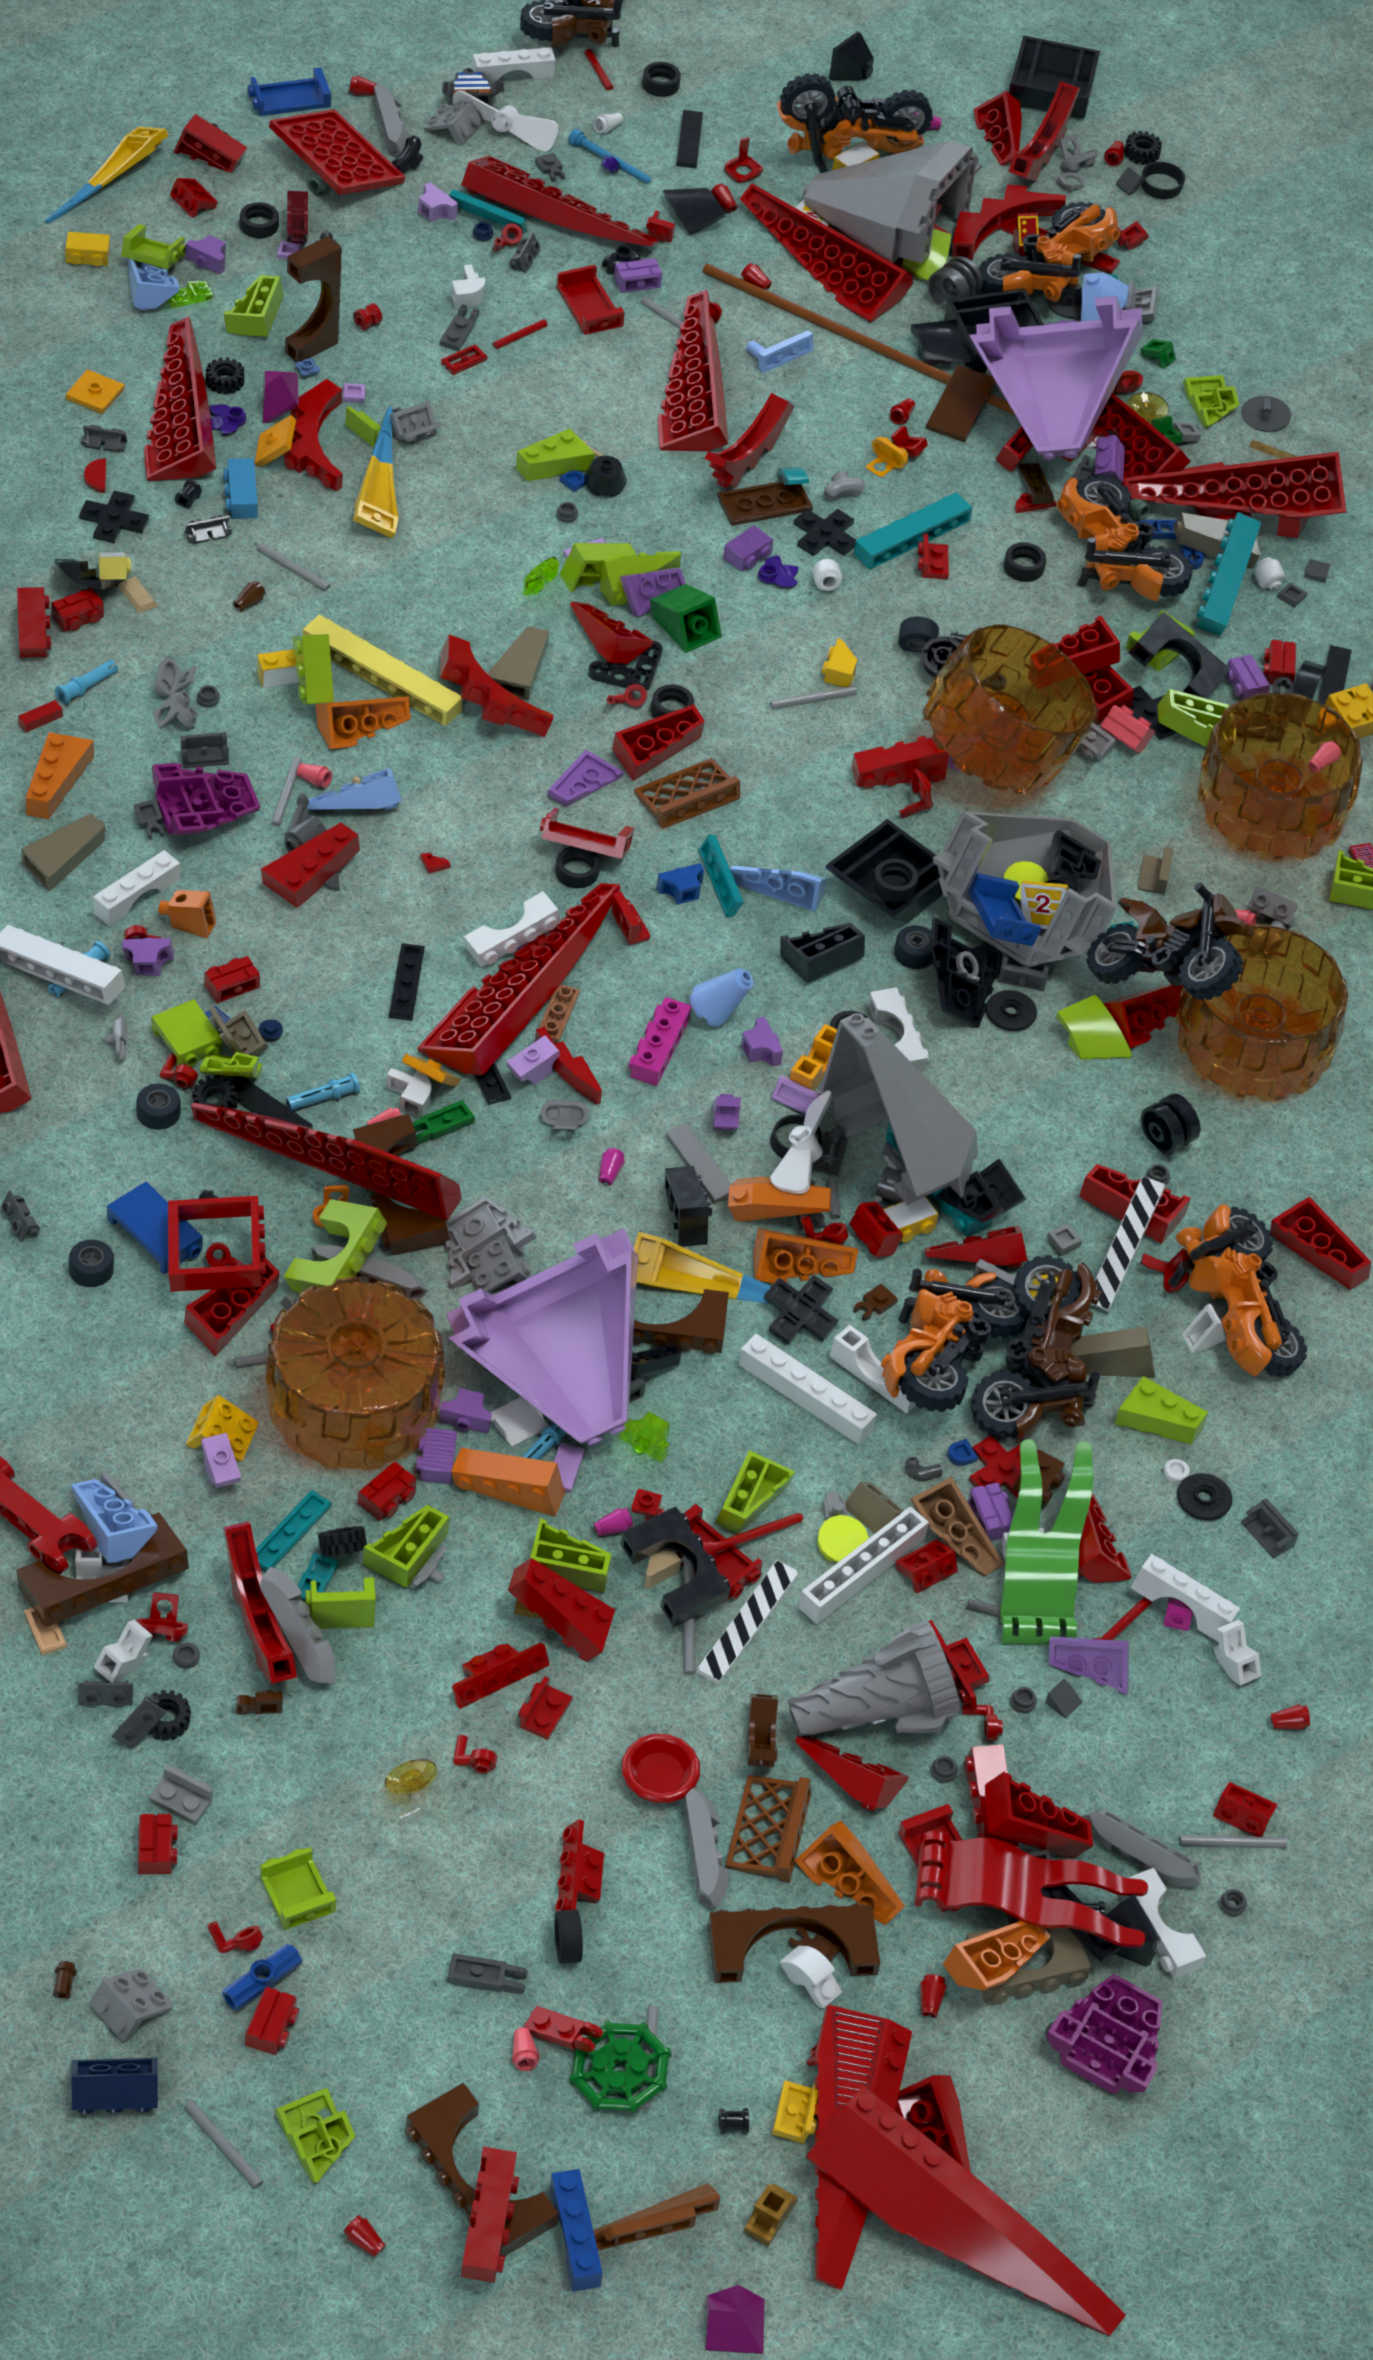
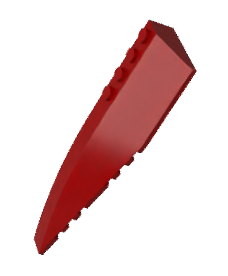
(340, 1157)

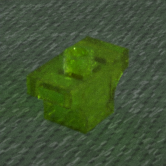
(648, 1435)

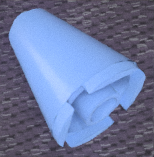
(720, 996)

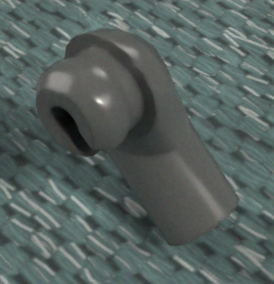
(922, 1473)

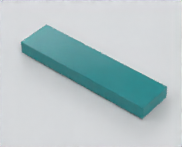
(487, 210)
(720, 876)
(291, 1529)

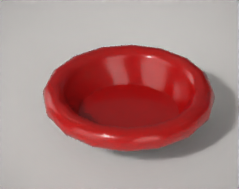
(660, 1768)

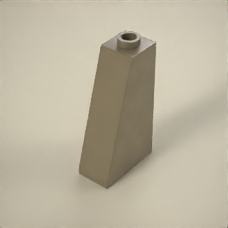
(1205, 535)
(521, 662)
(63, 850)
(1116, 1353)

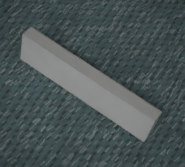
(696, 1155)

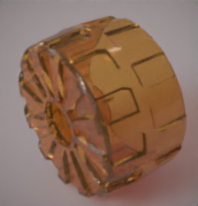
(1009, 708)
(1260, 780)
(1240, 1036)
(354, 1374)

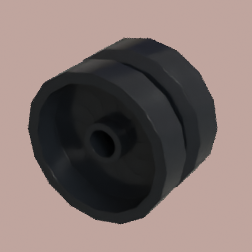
(1170, 1123)

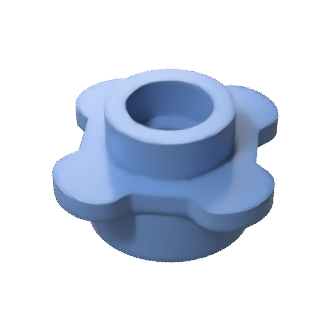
(307, 367)

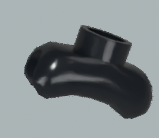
(410, 155)
(622, 254)

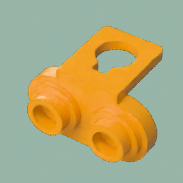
(888, 453)

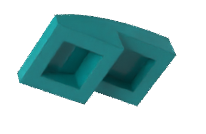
(793, 475)
(320, 1570)

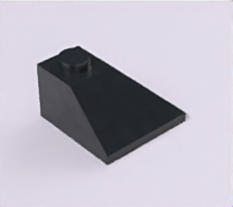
(851, 60)
(1131, 1915)

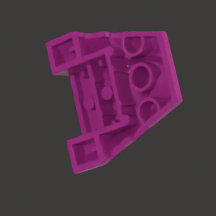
(199, 799)
(1110, 2036)

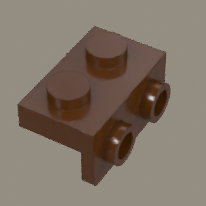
(1051, 1475)

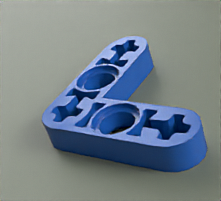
(1159, 534)

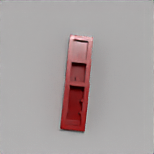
(574, 1070)

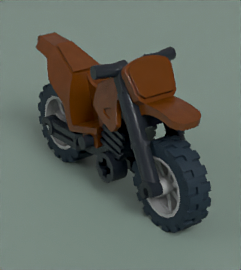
(1185, 950)

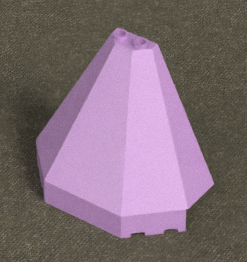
(1059, 372)
(562, 1336)

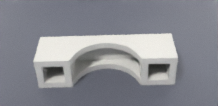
(537, 62)
(117, 899)
(490, 944)
(890, 1010)
(855, 1354)
(1162, 1580)
(1178, 1951)

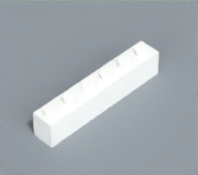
(60, 965)
(807, 1389)
(863, 1565)

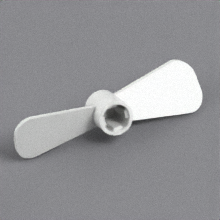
(535, 131)
(794, 1170)

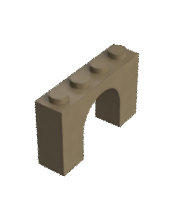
(1066, 1966)

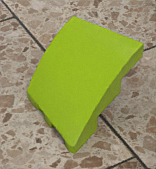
(937, 258)
(1210, 397)
(1093, 1030)
(239, 1065)
(315, 2142)

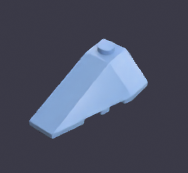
(150, 285)
(1100, 285)
(373, 792)
(786, 885)
(113, 1521)

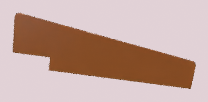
(660, 2219)

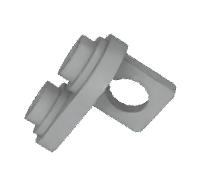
(1072, 162)
(169, 678)
(179, 707)
(564, 1114)

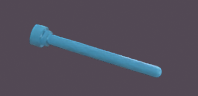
(578, 138)

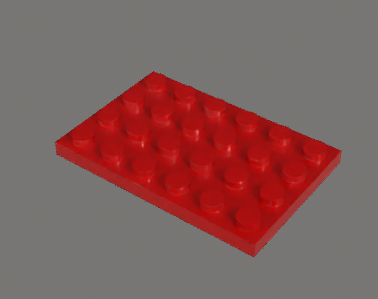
(336, 152)

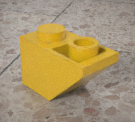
(841, 665)

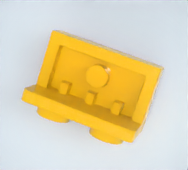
(795, 2112)

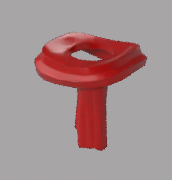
(743, 160)
(916, 780)
(1167, 1268)

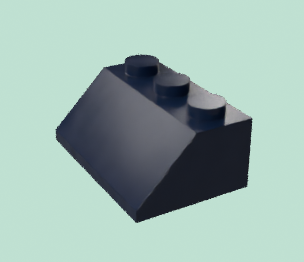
(114, 2084)

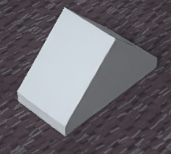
(1204, 1330)

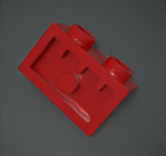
(192, 196)
(933, 560)
(628, 919)
(928, 1565)
(544, 1709)
(1244, 1810)

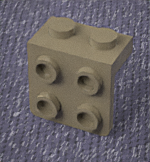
(239, 1033)

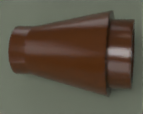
(250, 595)

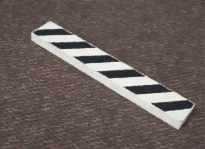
(1127, 1241)
(747, 1622)

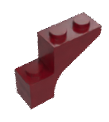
(297, 216)

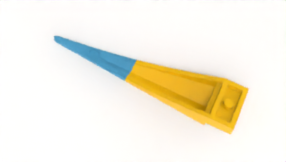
(129, 152)
(376, 498)
(679, 1269)

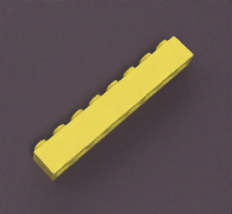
(387, 672)

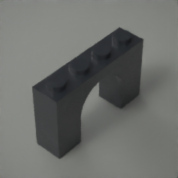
(1169, 635)
(672, 1533)

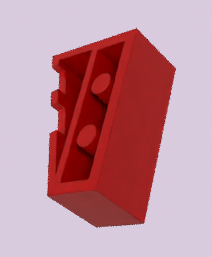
(210, 144)
(33, 622)

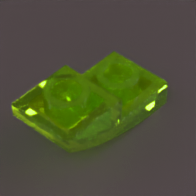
(193, 293)
(536, 577)

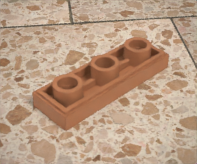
(559, 1011)

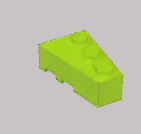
(257, 309)
(313, 668)
(1190, 714)
(1351, 882)
(1161, 1412)
(752, 1491)
(408, 1547)
(570, 1558)

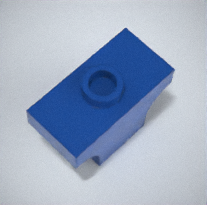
(681, 883)

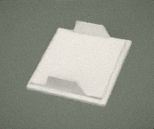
(518, 1421)

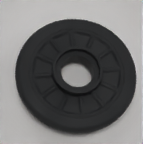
(1011, 1021)
(1201, 1509)

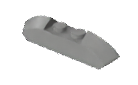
(388, 112)
(378, 1270)
(298, 1626)
(1131, 1841)
(709, 1874)

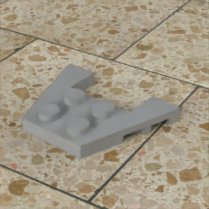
(474, 1230)

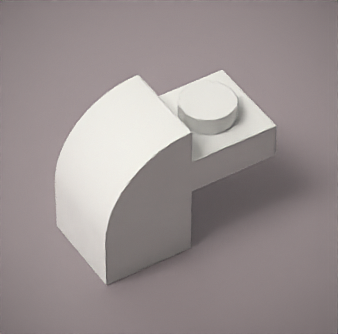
(469, 290)
(414, 1091)
(126, 1655)
(1235, 1656)
(814, 1971)

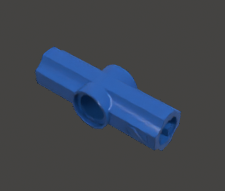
(274, 1967)

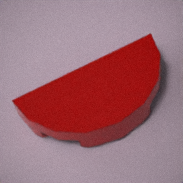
(96, 475)
(1024, 504)

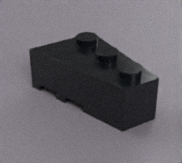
(823, 951)
(688, 1204)

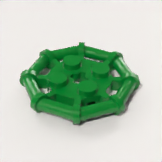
(621, 2082)

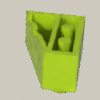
(554, 456)
(585, 562)

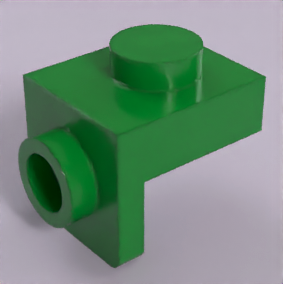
(1165, 426)

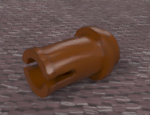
(65, 1973)

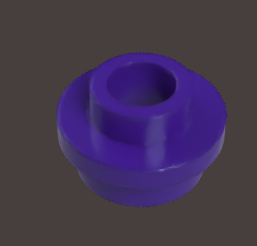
(610, 163)

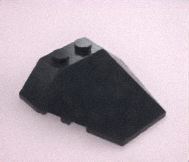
(957, 993)

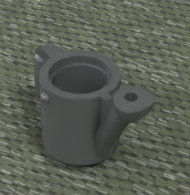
(302, 826)
(889, 1177)

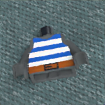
(473, 84)

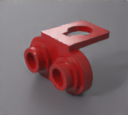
(1128, 382)
(168, 1626)

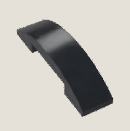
(1308, 679)

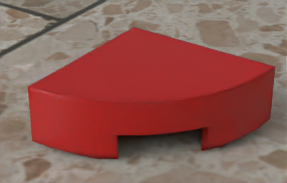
(434, 863)

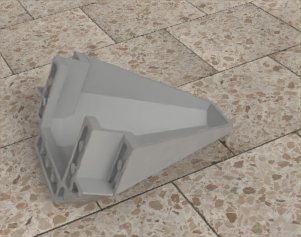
(894, 198)
(996, 841)
(878, 1083)

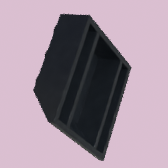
(1044, 64)
(974, 310)
(886, 842)

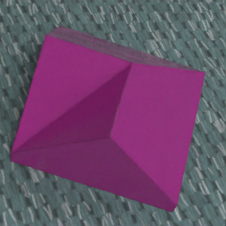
(279, 394)
(735, 2321)

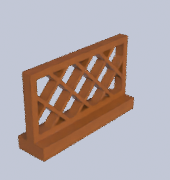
(691, 803)
(792, 1824)

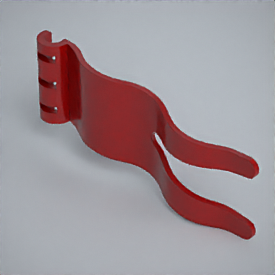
(1011, 1880)

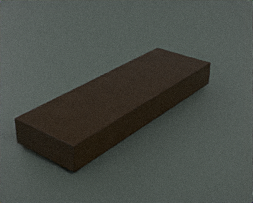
(1035, 483)

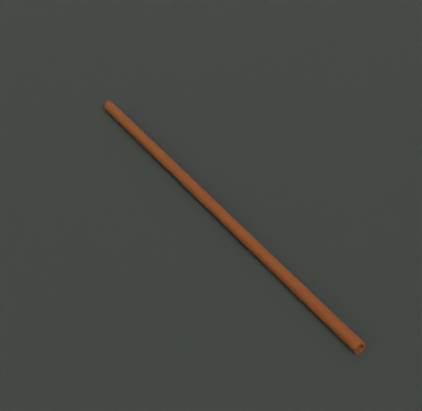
(841, 330)

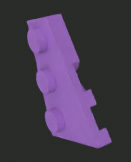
(647, 585)
(583, 778)
(1094, 1658)

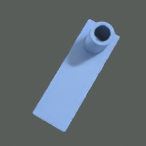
(781, 352)

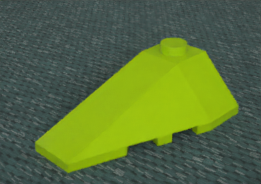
(625, 564)

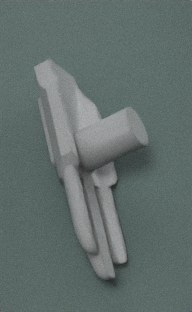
(119, 1035)
(834, 1505)
(429, 1569)

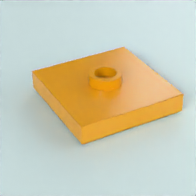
(95, 391)
(275, 441)
(431, 1069)

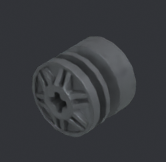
(955, 280)

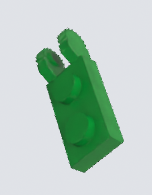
(443, 1121)

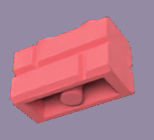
(1127, 728)

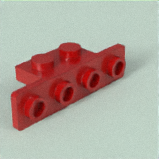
(965, 1668)
(497, 1670)
(580, 1869)

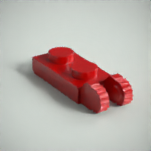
(562, 2029)

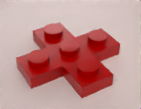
(1000, 1465)

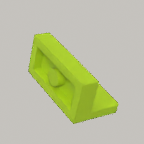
(362, 425)

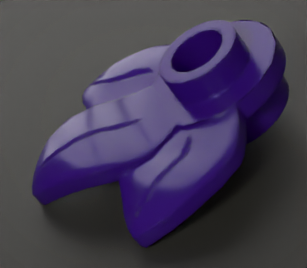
(227, 418)
(780, 574)

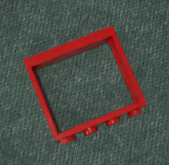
(223, 1276)

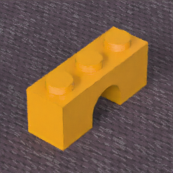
(811, 1069)

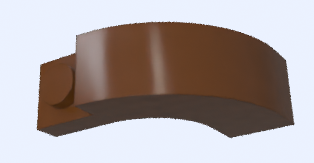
(762, 1730)

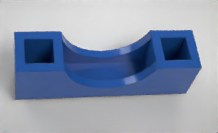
(577, 2229)

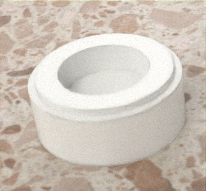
(1176, 1470)

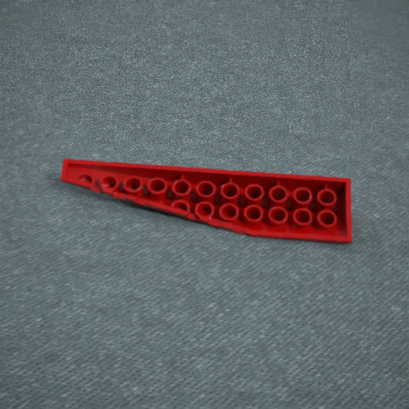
(494, 1015)
(946, 2207)

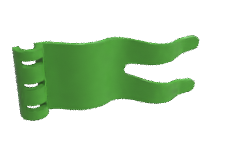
(1040, 1565)

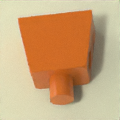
(190, 912)

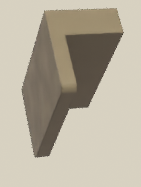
(1155, 872)
(872, 1506)

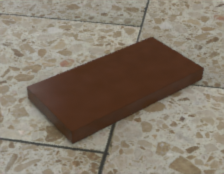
(961, 403)
(764, 502)

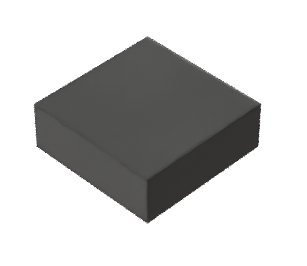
(1130, 181)
(1317, 570)
(1292, 595)

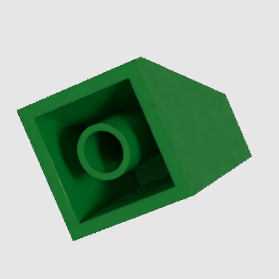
(687, 616)

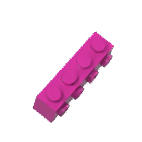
(660, 1041)

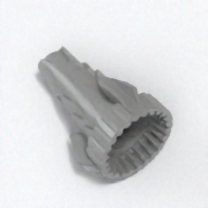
(901, 1681)

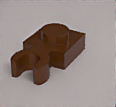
(876, 1300)
(263, 1703)
(819, 1943)

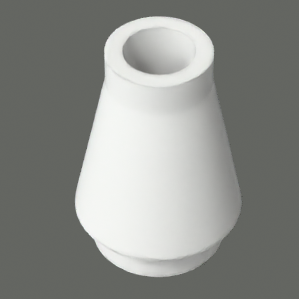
(606, 122)

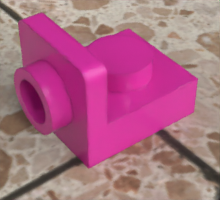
(1178, 1615)

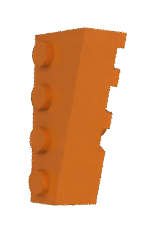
(56, 772)
(511, 1479)

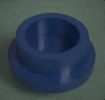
(483, 231)
(271, 1029)

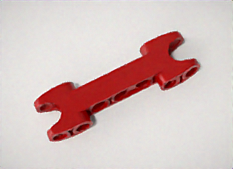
(47, 1532)

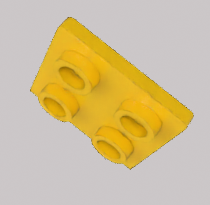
(222, 1417)

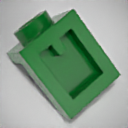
(1159, 350)

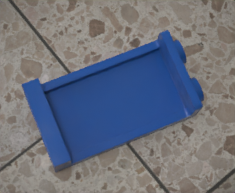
(290, 95)
(1000, 911)
(145, 1218)

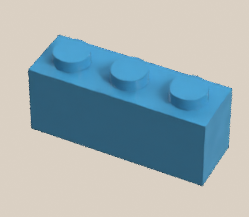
(241, 488)

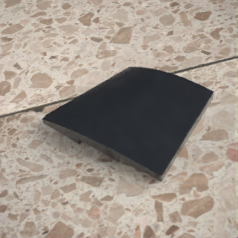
(694, 207)
(940, 343)
(83, 575)
(1072, 858)
(986, 1193)

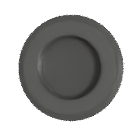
(186, 1655)

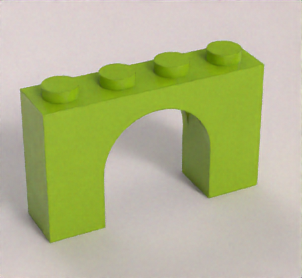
(346, 1219)

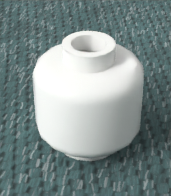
(1269, 574)
(827, 575)

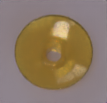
(1148, 405)
(411, 1776)

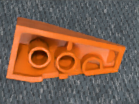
(350, 720)
(758, 1199)
(793, 1256)
(846, 1866)
(994, 1955)

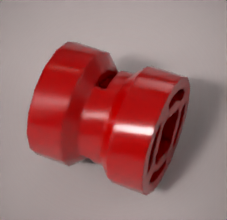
(367, 316)

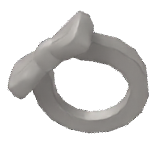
(1069, 186)
(959, 963)

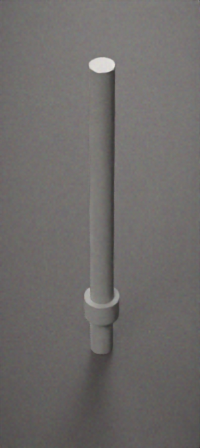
(689, 1640)

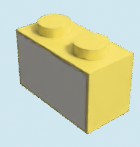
(114, 566)

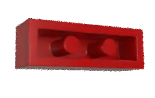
(40, 716)

